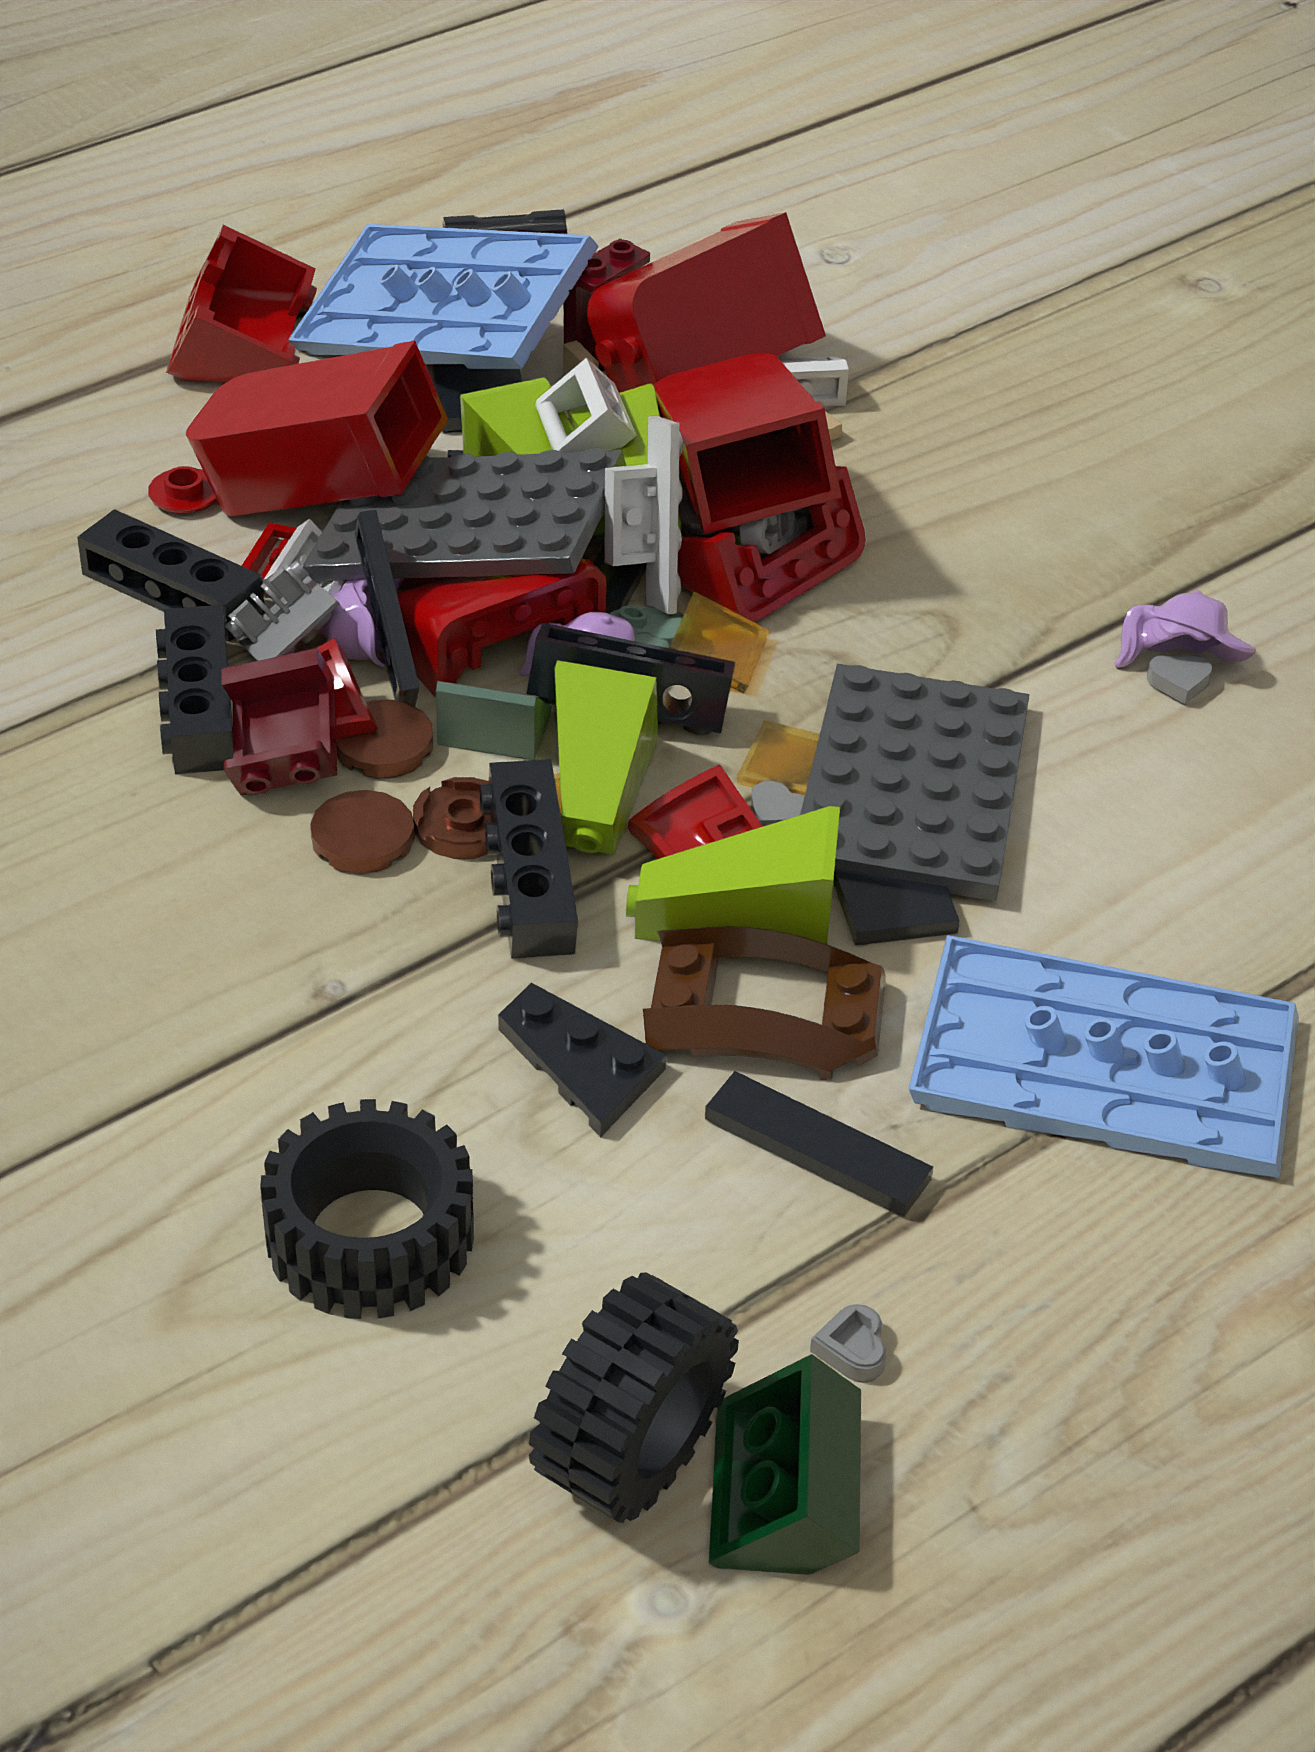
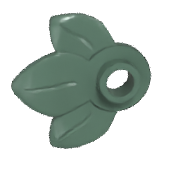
(650, 624)

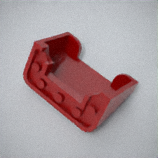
(241, 311)
(758, 586)
(460, 615)

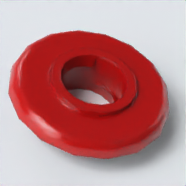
(181, 490)

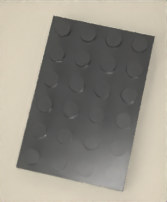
(477, 517)
(919, 777)

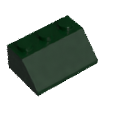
(787, 1472)

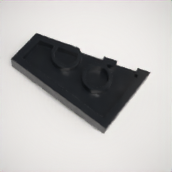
(584, 1055)

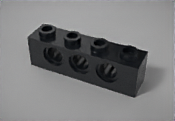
(163, 567)
(704, 676)
(195, 700)
(531, 859)

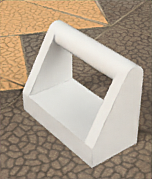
(822, 378)
(585, 385)

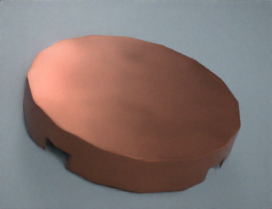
(395, 747)
(451, 819)
(362, 831)

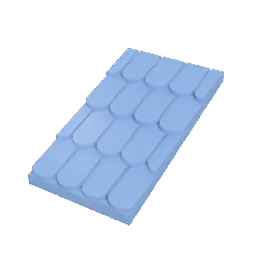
(451, 290)
(1108, 1056)

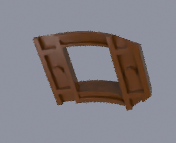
(684, 990)

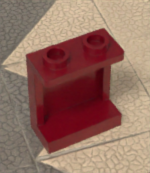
(605, 265)
(281, 722)

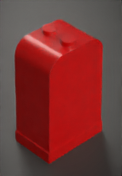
(706, 305)
(318, 431)
(748, 440)

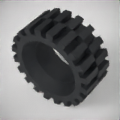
(362, 1154)
(633, 1396)

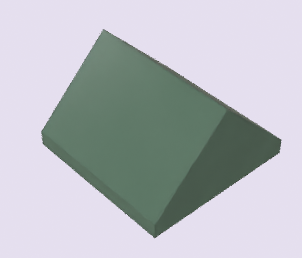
(490, 720)

